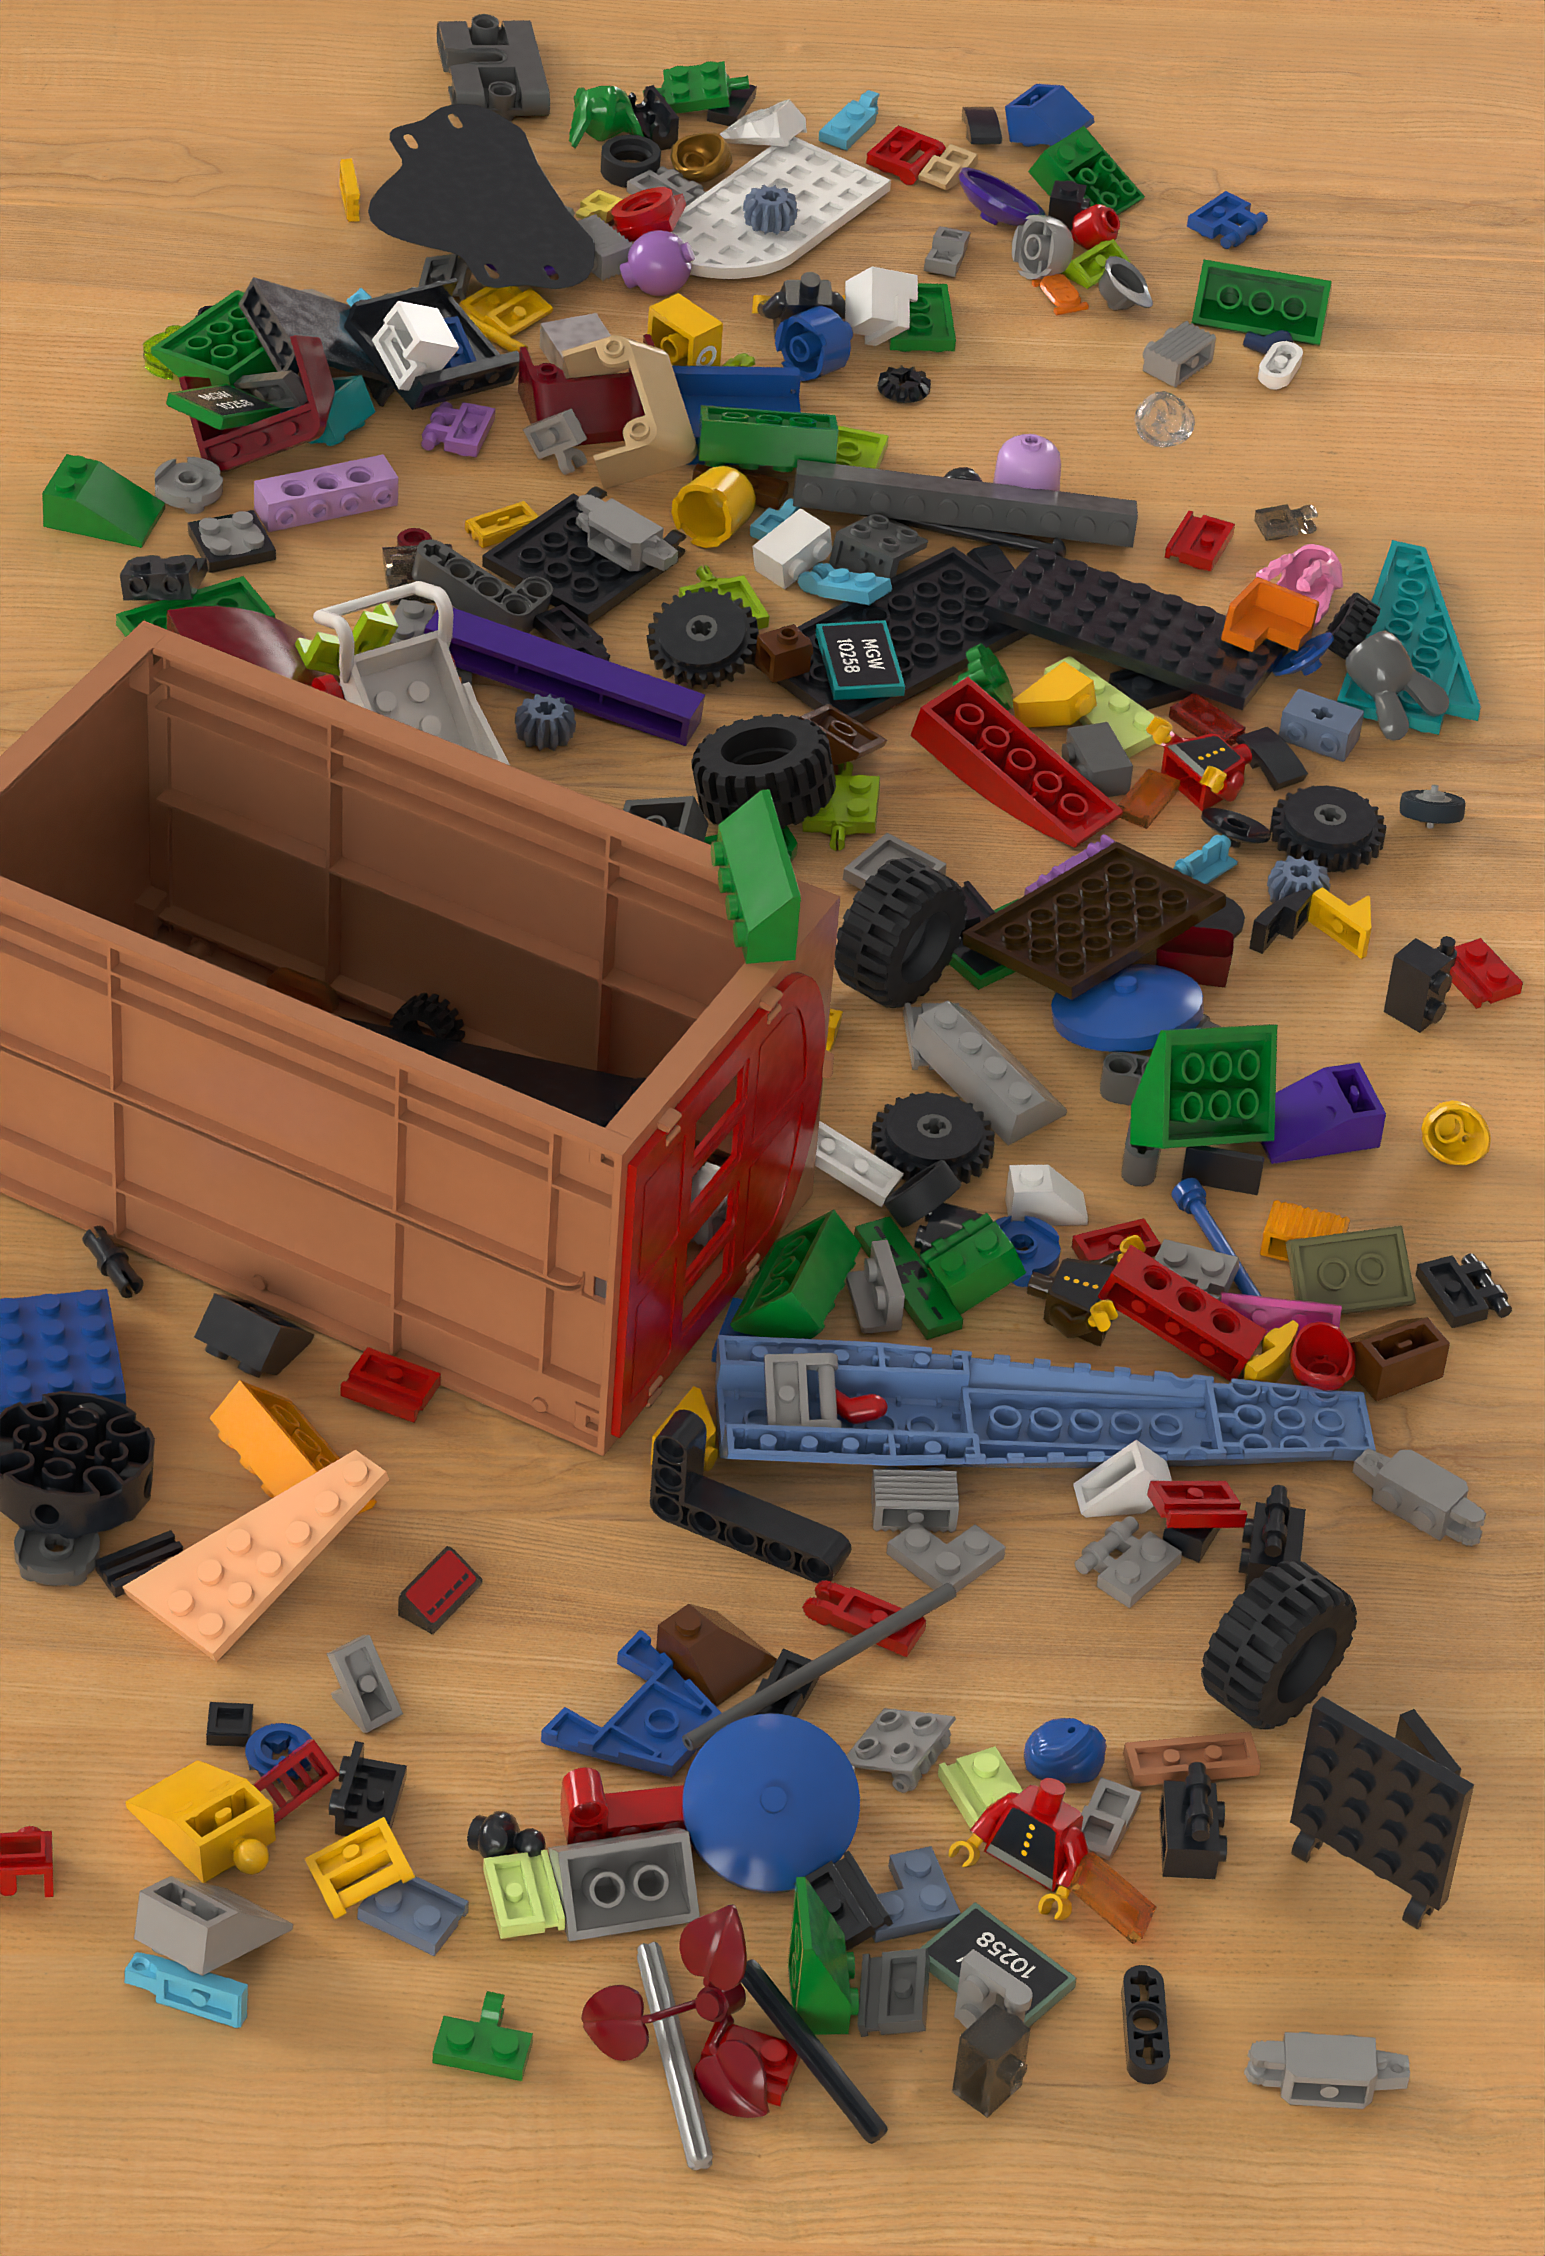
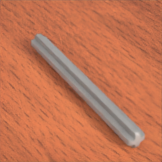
(675, 2058)

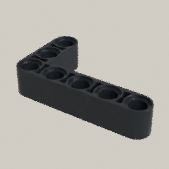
(732, 1517)

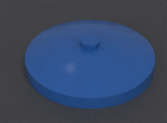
(1129, 1009)
(770, 1802)

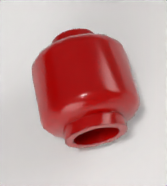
(1095, 226)

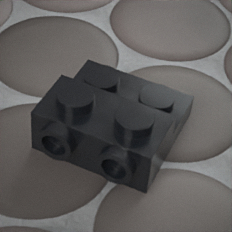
(162, 578)

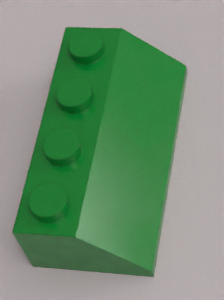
(1261, 301)
(765, 437)
(758, 881)
(799, 1281)

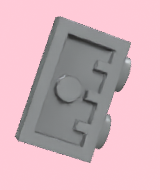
(877, 1291)

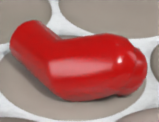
(860, 1408)

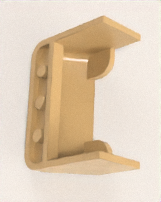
(652, 441)

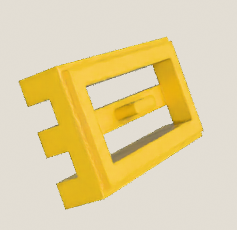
(349, 190)
(500, 523)

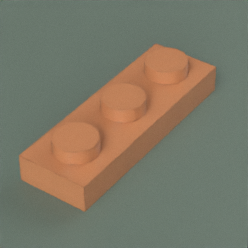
(1168, 1759)

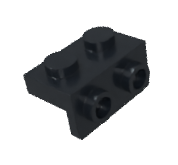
(367, 1792)

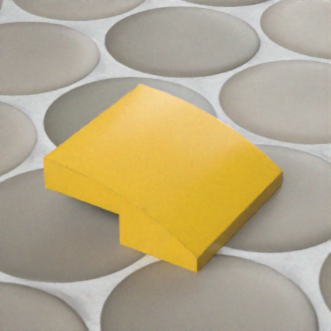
(507, 308)

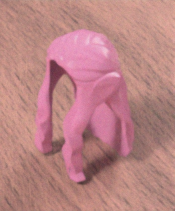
(1308, 571)

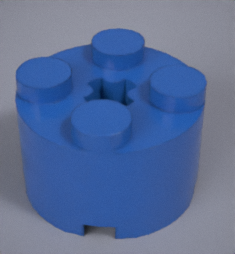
(814, 342)

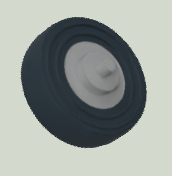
(1432, 806)

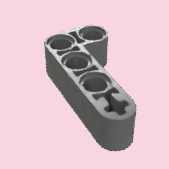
(478, 591)
(1119, 1085)

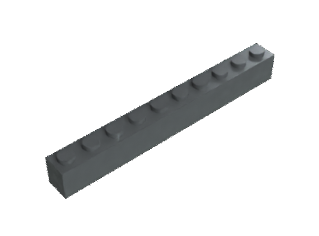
(965, 503)

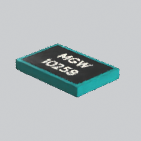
(860, 660)

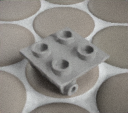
(903, 1745)

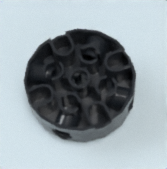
(73, 1464)

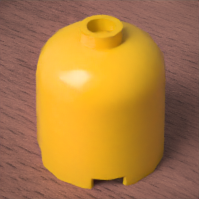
(714, 506)

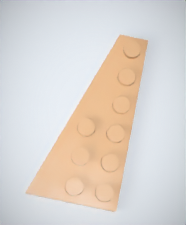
(237, 1572)

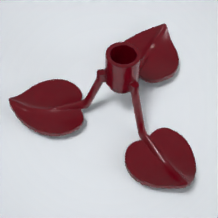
(713, 1949)

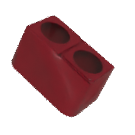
(1200, 954)

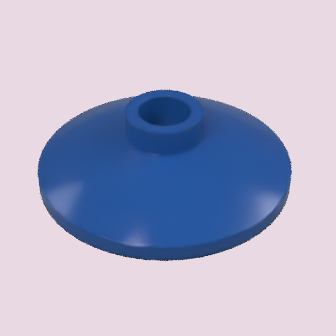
(1306, 658)

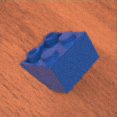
(1045, 115)

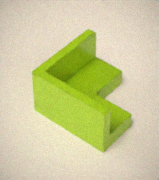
(371, 632)

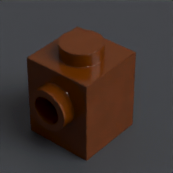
(783, 653)

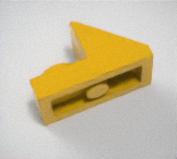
(1342, 922)

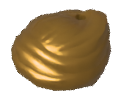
(701, 156)

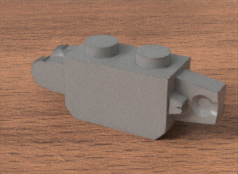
(624, 535)
(1422, 1494)
(1326, 2069)

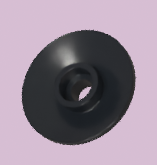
(1235, 826)

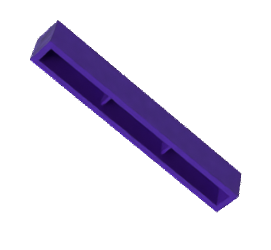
(577, 677)

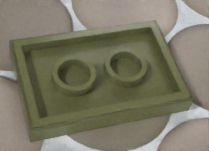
(1353, 1270)

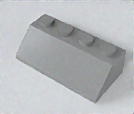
(984, 1072)

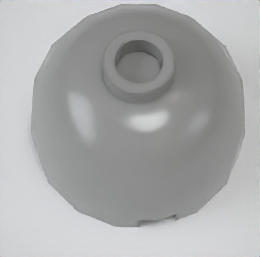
(1042, 247)

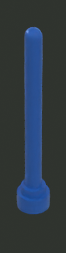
(1191, 1197)

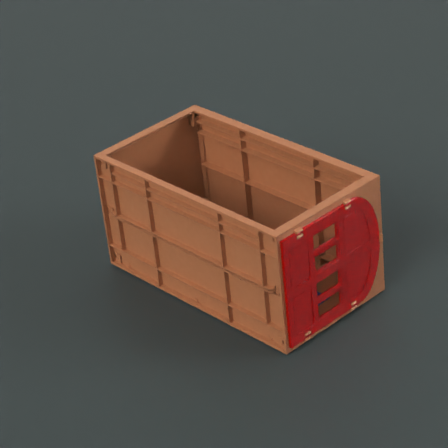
(225, 822)

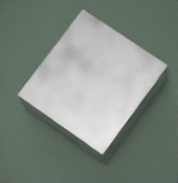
(567, 334)

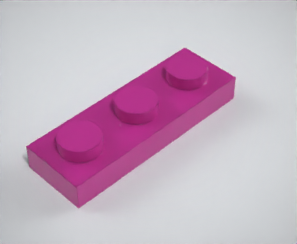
(1277, 1312)

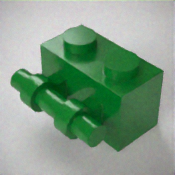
(973, 1262)

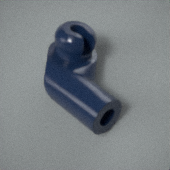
(1263, 343)

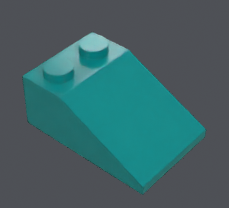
(348, 410)

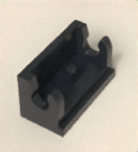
(656, 118)

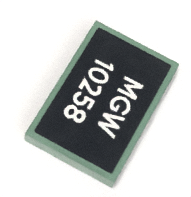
(1004, 1947)

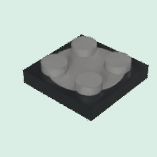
(231, 541)

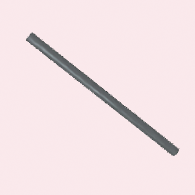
(821, 1665)

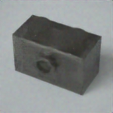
(991, 2060)

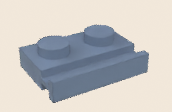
(415, 1913)

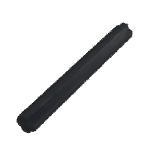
(813, 2053)

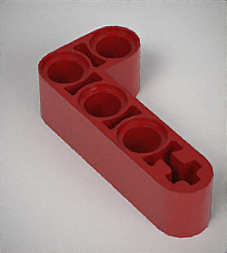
(593, 1815)

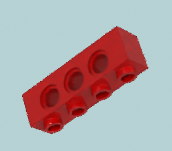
(1182, 1313)

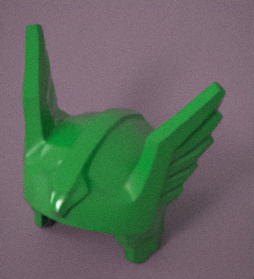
(602, 114)

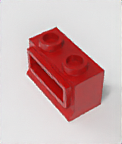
(26, 1853)

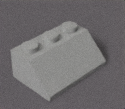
(625, 1883)

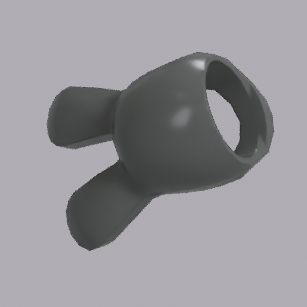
(1383, 671)

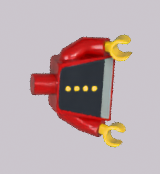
(1203, 765)
(1035, 1837)

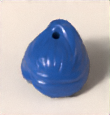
(1065, 1751)

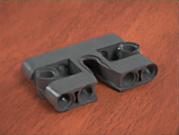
(494, 66)

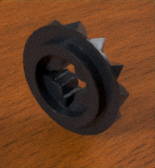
(913, 388)

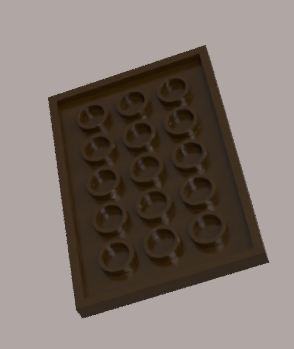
(1094, 920)

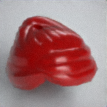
(1322, 1357)

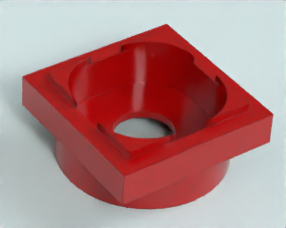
(647, 212)

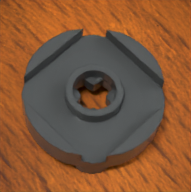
(55, 1568)

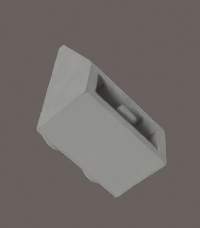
(202, 1923)

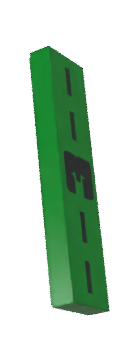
(923, 1295)

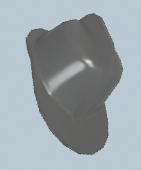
(1123, 285)

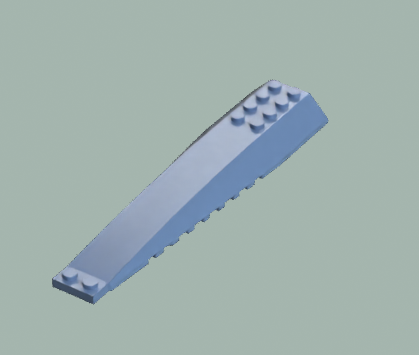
(1027, 1414)

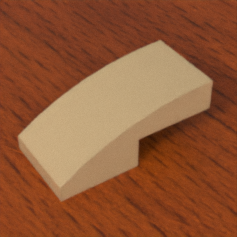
(944, 170)

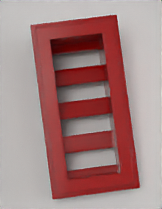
(319, 1762)

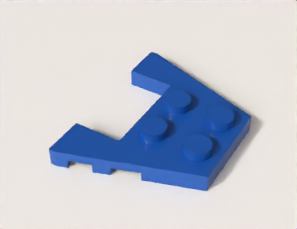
(648, 1726)

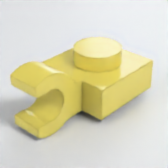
(599, 204)

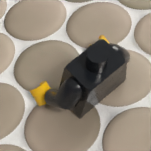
(798, 297)

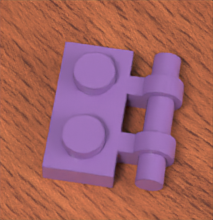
(467, 430)

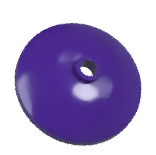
(997, 198)

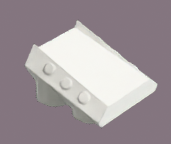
(767, 126)

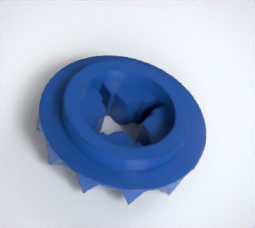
(275, 1739)

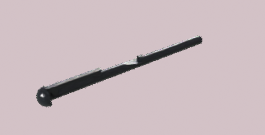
(988, 536)

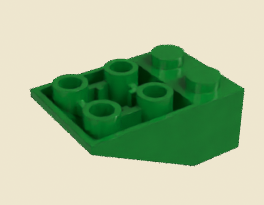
(1086, 163)

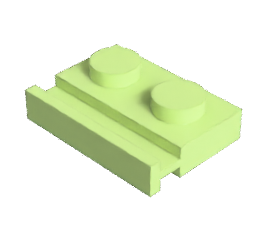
(977, 1782)
(523, 1894)

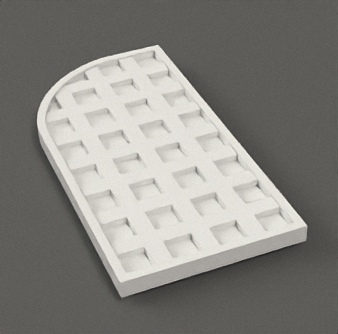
(827, 197)

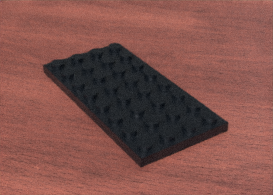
(931, 622)
(1131, 627)

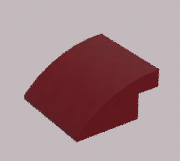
(246, 636)

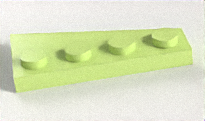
(1122, 713)

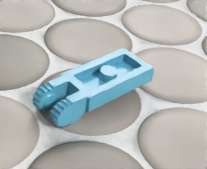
(844, 585)

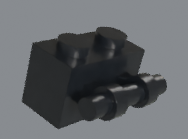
(1420, 983)
(1273, 1535)
(1191, 1826)

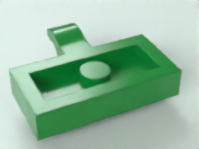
(484, 2044)

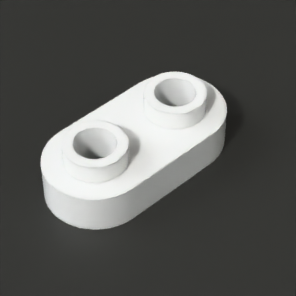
(1280, 364)

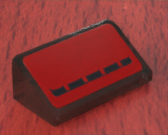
(438, 1591)

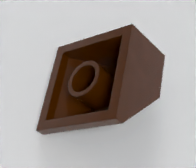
(846, 736)
(711, 1652)

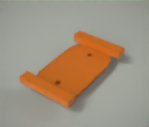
(1061, 293)

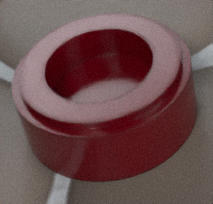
(412, 537)

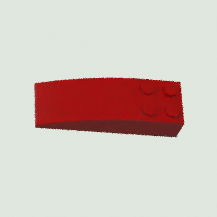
(1011, 765)

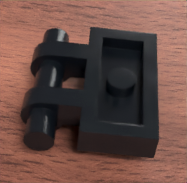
(1454, 1290)

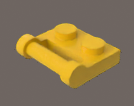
(354, 1858)

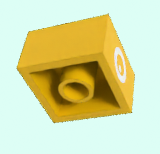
(685, 332)

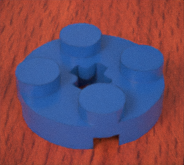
(1041, 1242)

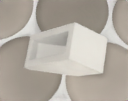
(1044, 1195)
(1121, 1483)

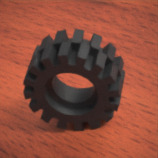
(1352, 624)
(433, 1014)

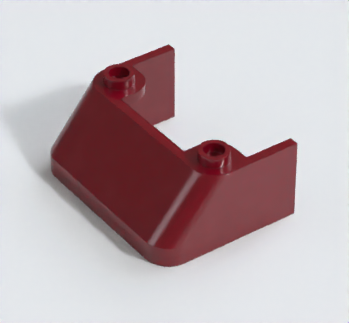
(599, 401)
(250, 443)

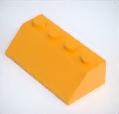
(272, 1438)

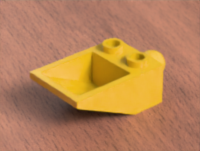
(208, 1820)

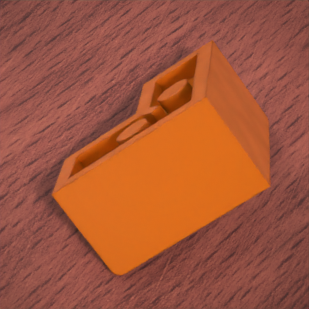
(1269, 613)

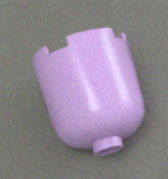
(1028, 463)

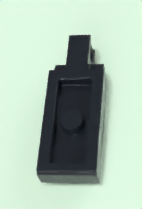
(566, 629)

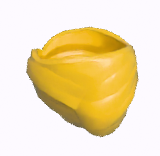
(1455, 1133)

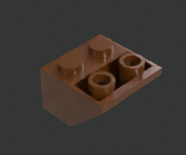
(1399, 1356)

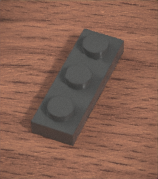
(277, 388)

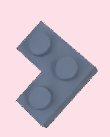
(921, 1898)

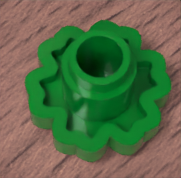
(988, 674)

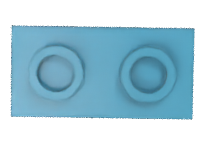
(1209, 862)

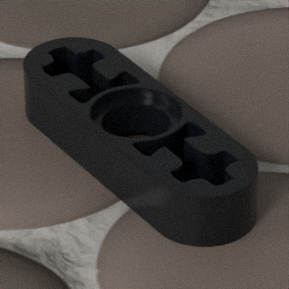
(1139, 2039)

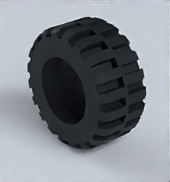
(765, 754)
(900, 932)
(1278, 1644)

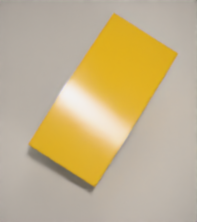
(1274, 1355)

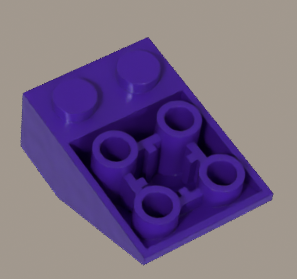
(1326, 1115)

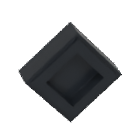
(229, 1724)

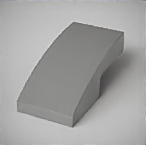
(947, 251)
(1108, 1816)

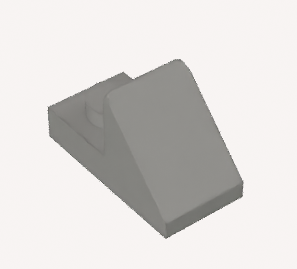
(364, 1684)

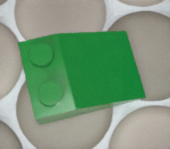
(99, 503)
(820, 1966)

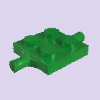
(699, 87)

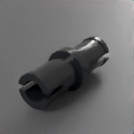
(113, 1261)

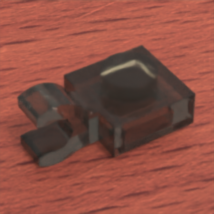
(1282, 522)

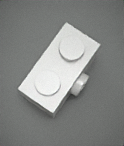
(792, 548)

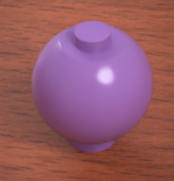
(658, 263)

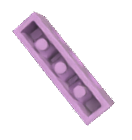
(325, 493)

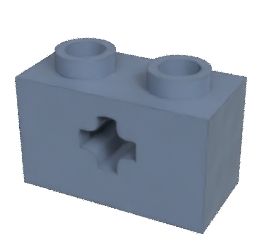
(1321, 725)

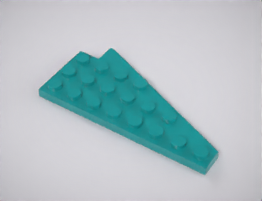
(1420, 620)

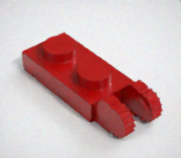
(857, 1611)

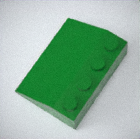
(215, 346)
(1207, 1088)

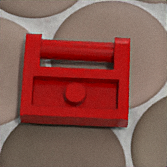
(900, 146)

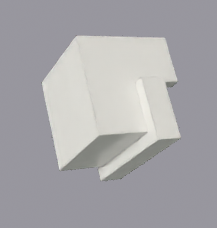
(880, 303)
(414, 342)

